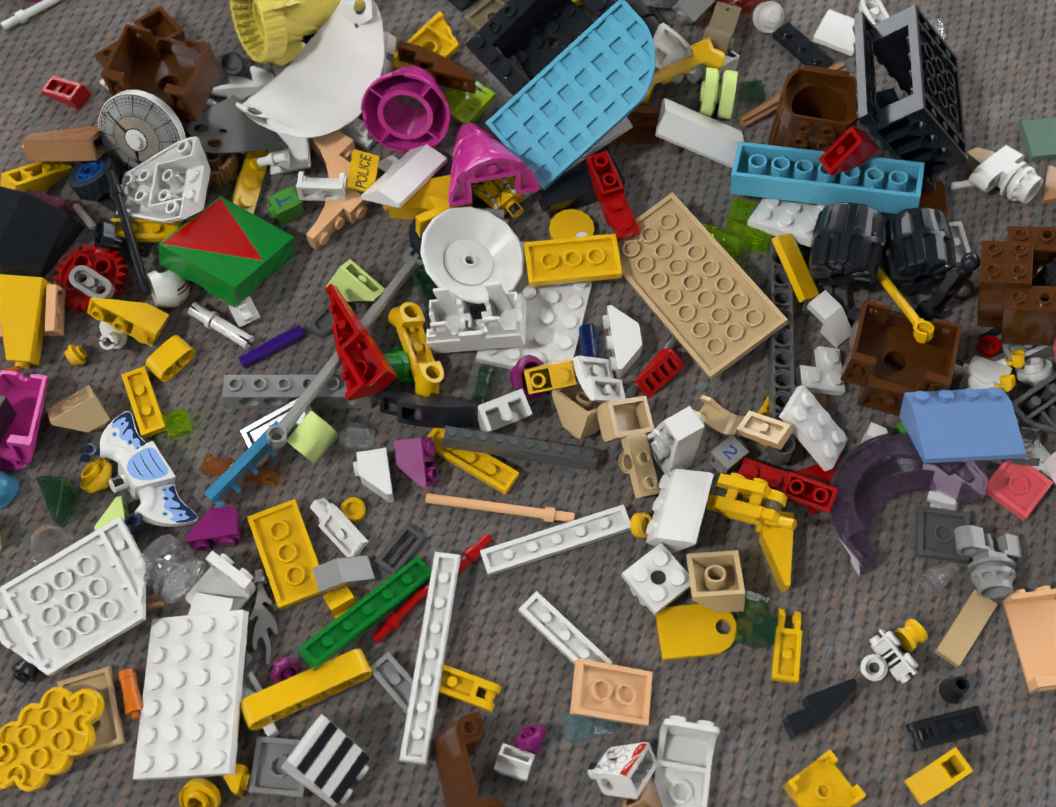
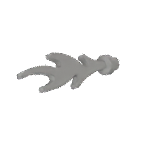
(265, 618)

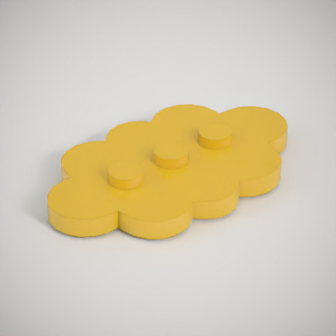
(48, 737)

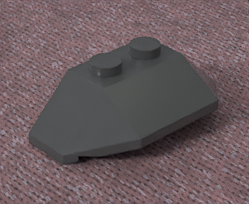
(1038, 406)

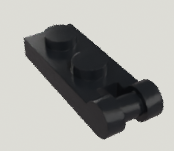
(947, 728)

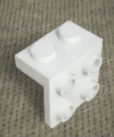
(224, 581)

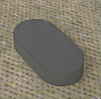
(322, 322)

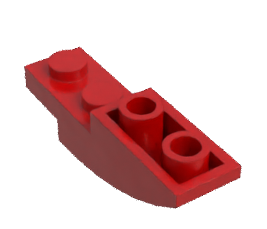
(611, 196)
(797, 488)

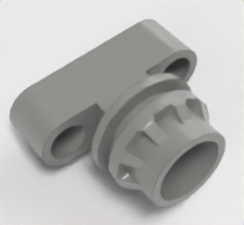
(992, 560)

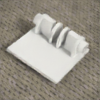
(888, 641)

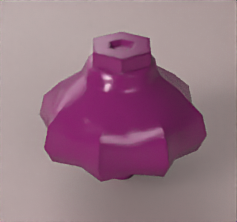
(285, 668)
(531, 738)

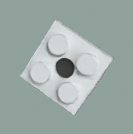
(657, 579)

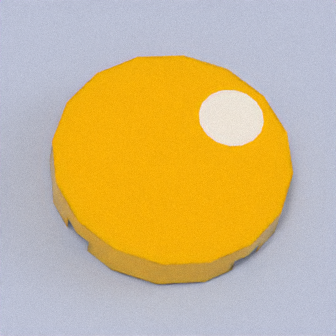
(571, 224)

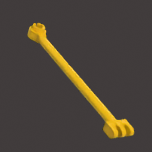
(923, 329)

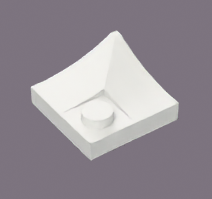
(669, 49)

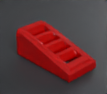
(76, 99)
(670, 363)

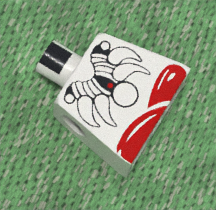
(624, 770)

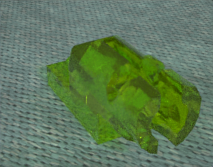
(738, 235)

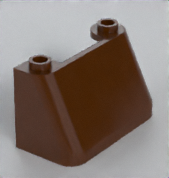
(453, 764)

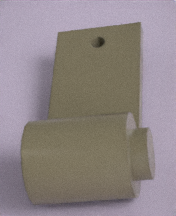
(723, 26)

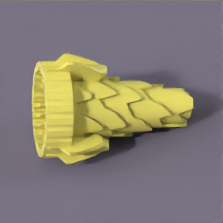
(275, 28)

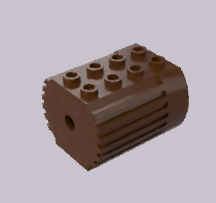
(814, 108)

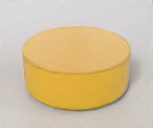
(353, 509)
(639, 524)

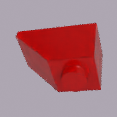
(848, 151)

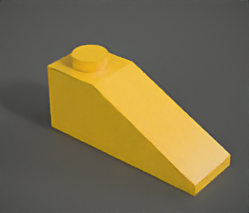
(35, 176)
(777, 548)

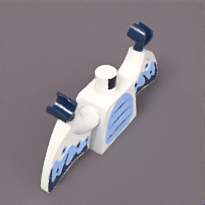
(142, 473)

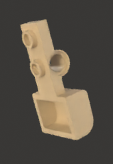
(631, 421)

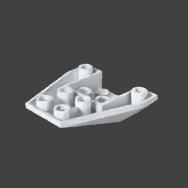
(168, 184)

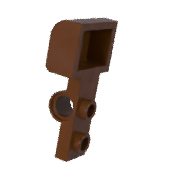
(160, 25)

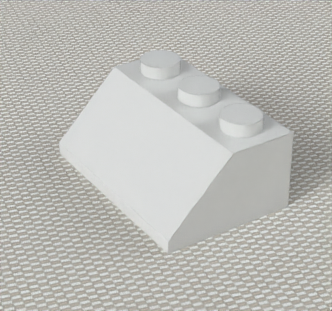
(679, 509)

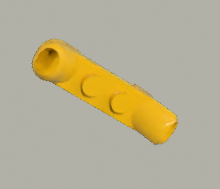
(702, 53)
(425, 370)

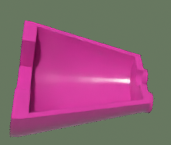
(27, 400)

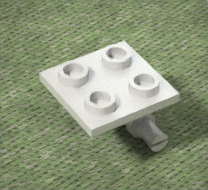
(290, 157)

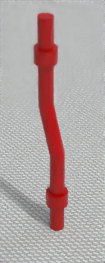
(395, 619)

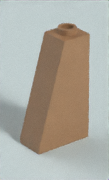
(65, 145)

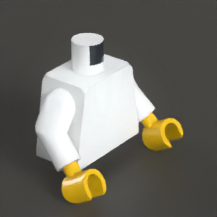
(985, 373)

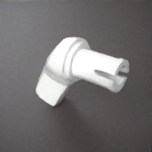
(111, 337)

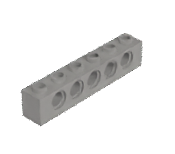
(279, 390)

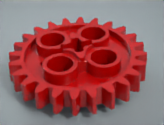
(97, 260)

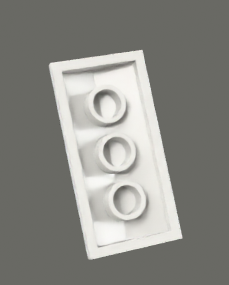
(698, 133)
(406, 177)

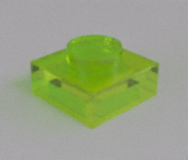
(741, 210)
(177, 423)

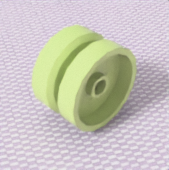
(718, 93)

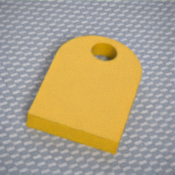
(692, 632)

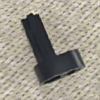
(105, 238)

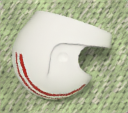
(168, 289)

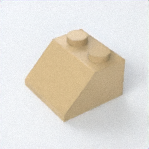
(717, 580)

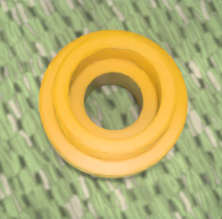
(75, 355)

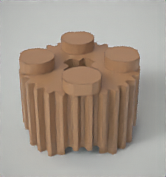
(223, 166)

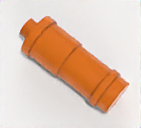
(131, 694)

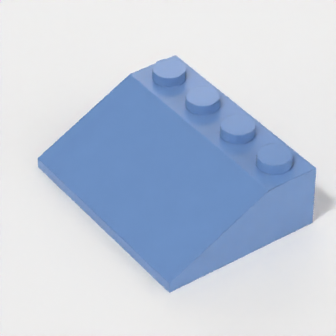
(962, 425)

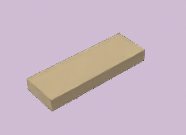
(965, 629)

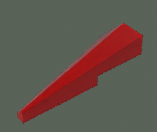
(363, 363)

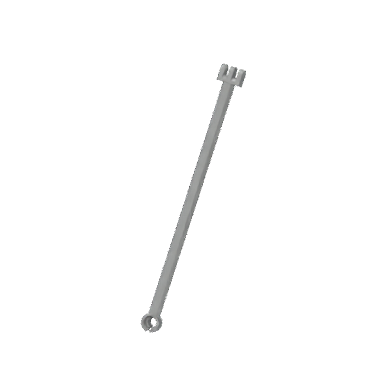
(334, 362)

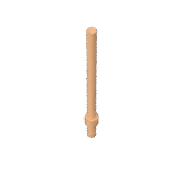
(549, 514)

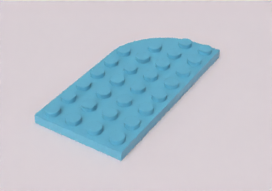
(579, 95)

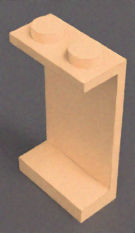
(1034, 633)

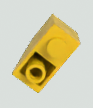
(550, 376)
(938, 776)

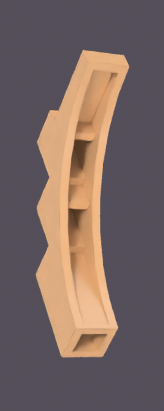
(336, 153)

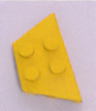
(433, 36)

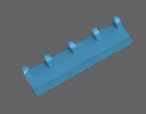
(240, 468)

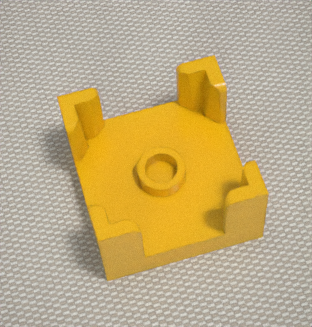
(823, 785)

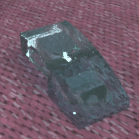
(583, 727)

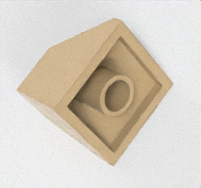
(576, 410)
(79, 412)

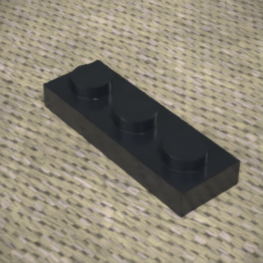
(801, 46)

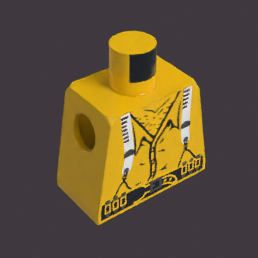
(500, 195)

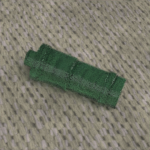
(483, 384)

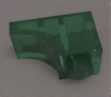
(755, 624)

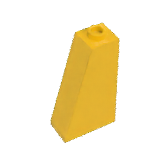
(417, 204)
(23, 318)

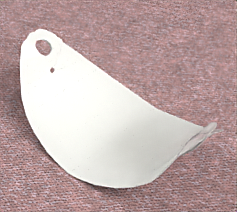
(326, 78)

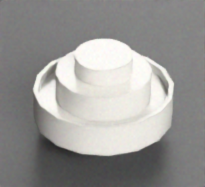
(768, 17)
(1034, 371)

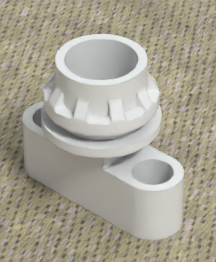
(1009, 174)

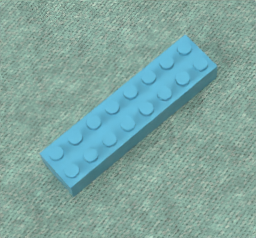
(801, 177)

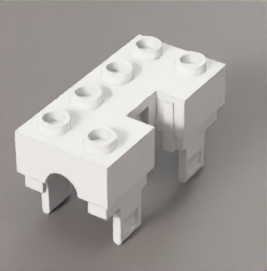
(456, 331)

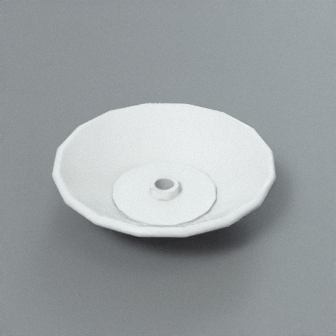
(475, 237)

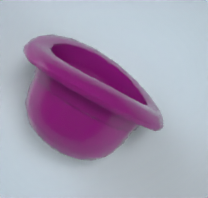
(517, 375)

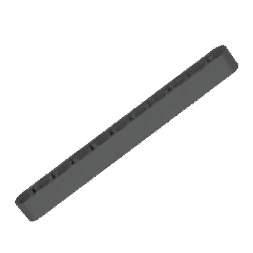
(780, 352)

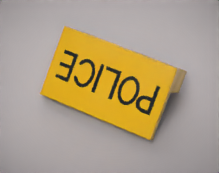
(362, 171)

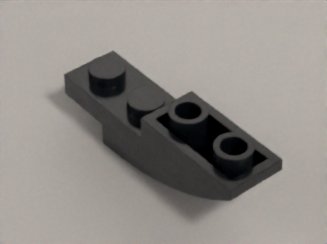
(430, 411)

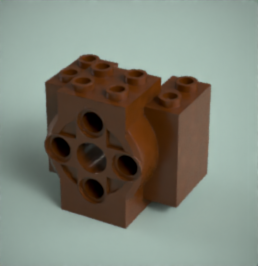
(167, 68)
(1006, 286)
(888, 337)

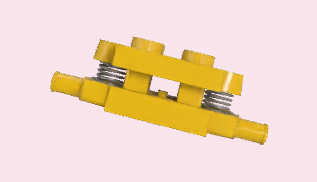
(749, 502)

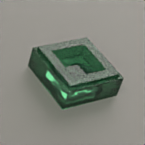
(752, 92)

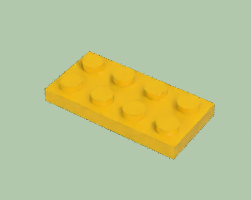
(572, 260)
(286, 553)

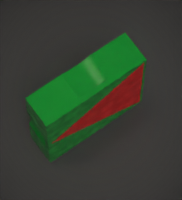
(226, 250)

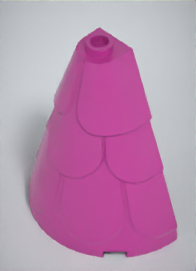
(483, 158)

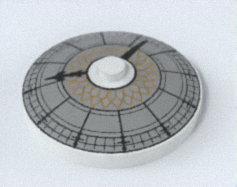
(137, 127)

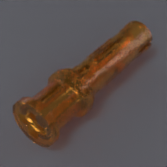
(218, 466)

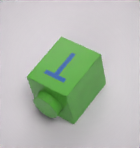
(285, 206)

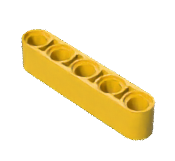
(305, 689)

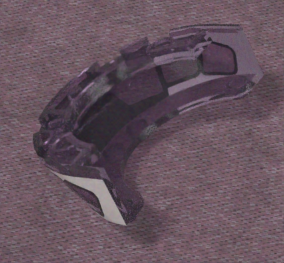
(881, 471)

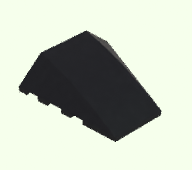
(32, 234)

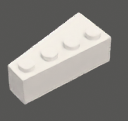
(676, 440)

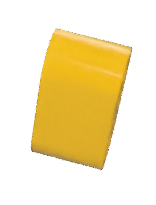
(170, 358)

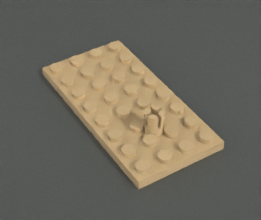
(696, 287)

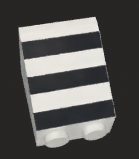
(327, 762)

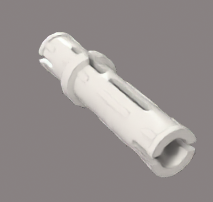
(213, 320)

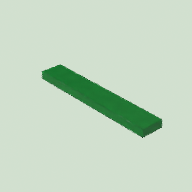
(365, 613)

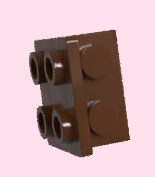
(644, 123)

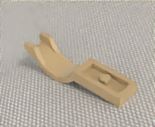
(752, 426)

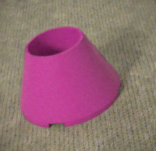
(400, 125)

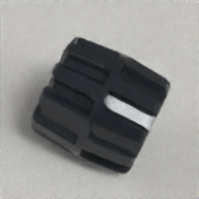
(847, 245)
(918, 250)

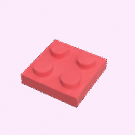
(1017, 488)

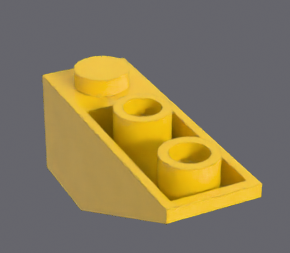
(133, 318)

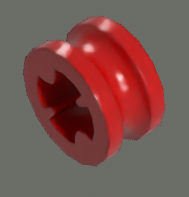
(985, 340)

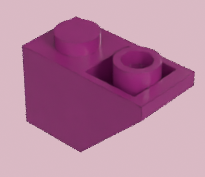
(416, 459)
(217, 527)

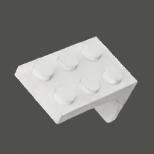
(684, 762)

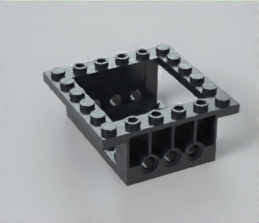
(526, 31)
(928, 121)

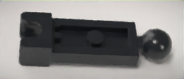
(947, 290)

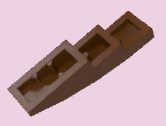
(442, 69)

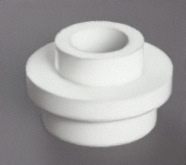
(866, 671)

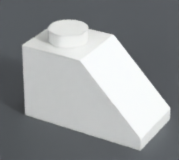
(375, 472)

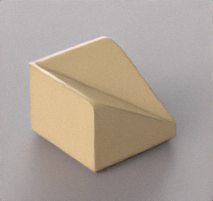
(977, 156)

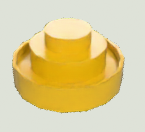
(96, 476)
(199, 793)

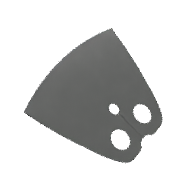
(241, 133)

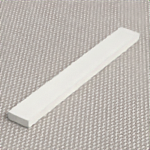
(430, 659)

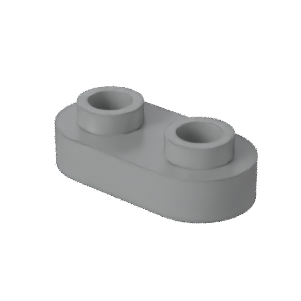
(93, 283)

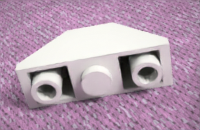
(623, 340)

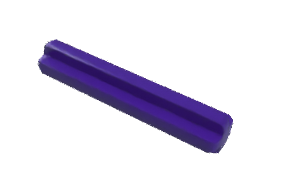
(271, 346)

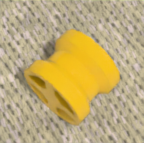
(911, 635)

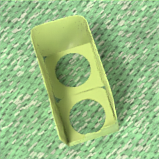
(313, 437)

